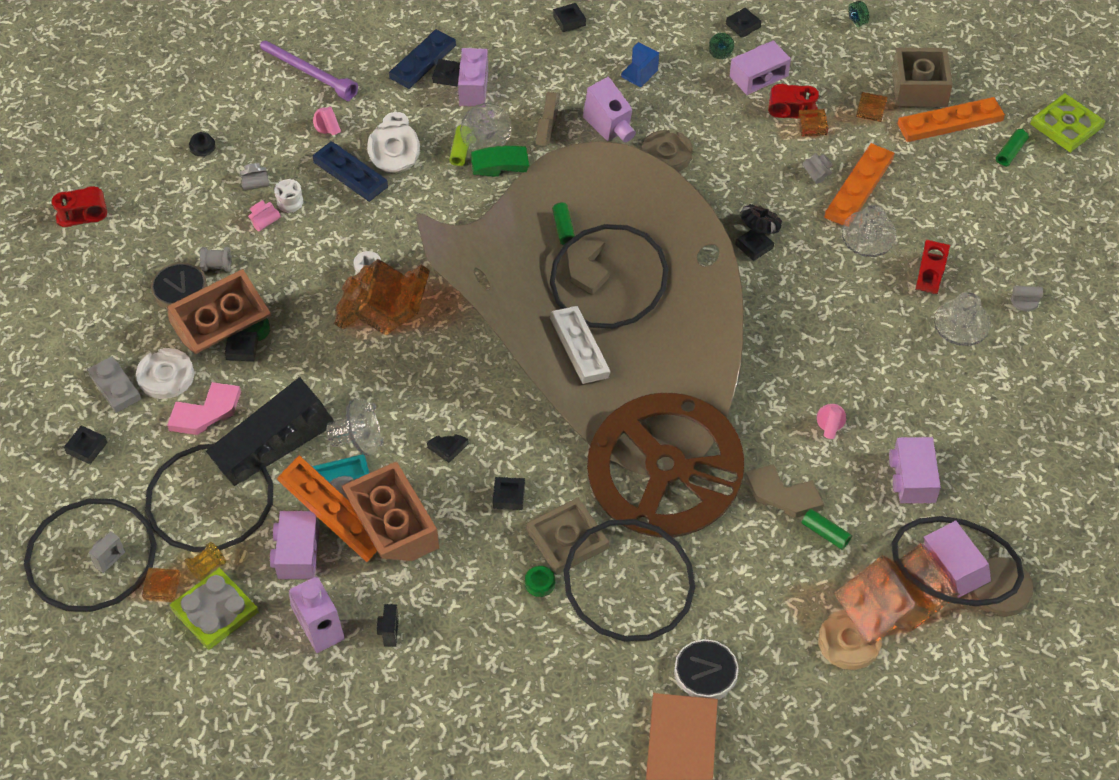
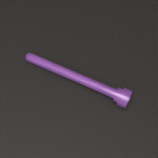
(345, 87)

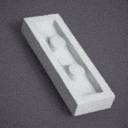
(580, 344)

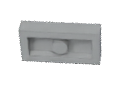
(114, 384)

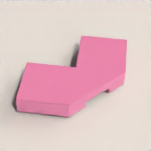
(196, 418)

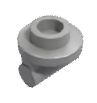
(818, 167)
(254, 176)
(1026, 297)

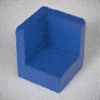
(643, 65)

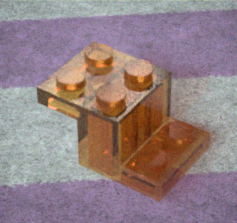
(381, 297)
(885, 599)

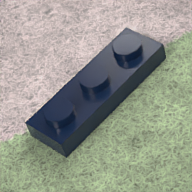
(422, 58)
(350, 171)

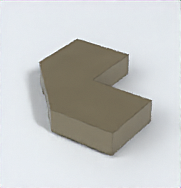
(547, 123)
(582, 270)
(793, 500)

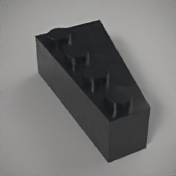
(271, 432)

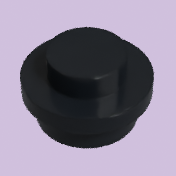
(201, 144)

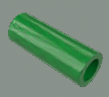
(1012, 147)
(563, 222)
(826, 529)

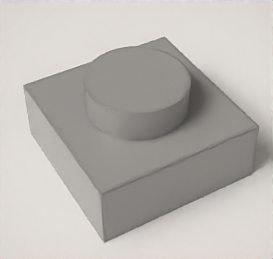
(106, 552)

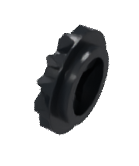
(761, 219)

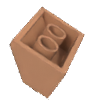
(217, 312)
(392, 514)

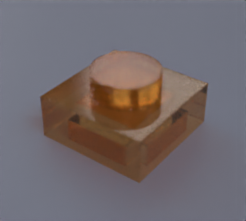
(871, 106)
(813, 122)
(161, 585)

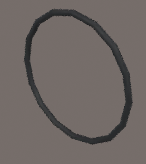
(613, 227)
(199, 549)
(1013, 591)
(41, 594)
(581, 615)

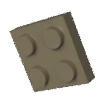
(560, 529)

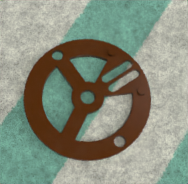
(626, 420)

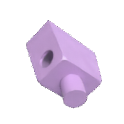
(608, 111)
(311, 607)

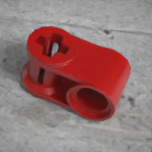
(788, 99)
(82, 206)

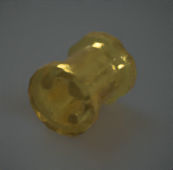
(205, 561)

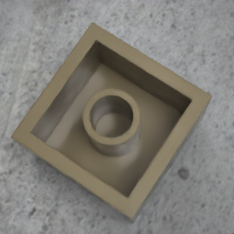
(922, 77)

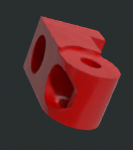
(932, 267)

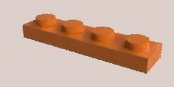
(950, 119)
(859, 183)
(327, 505)

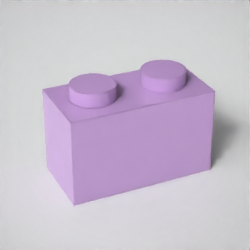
(760, 67)
(473, 77)
(915, 470)
(296, 545)
(958, 558)

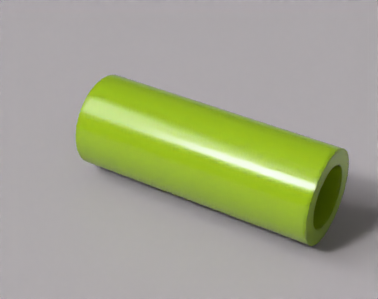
(458, 150)

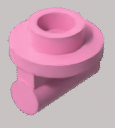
(325, 121)
(263, 215)
(831, 418)

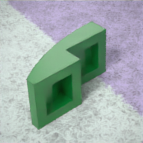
(494, 159)

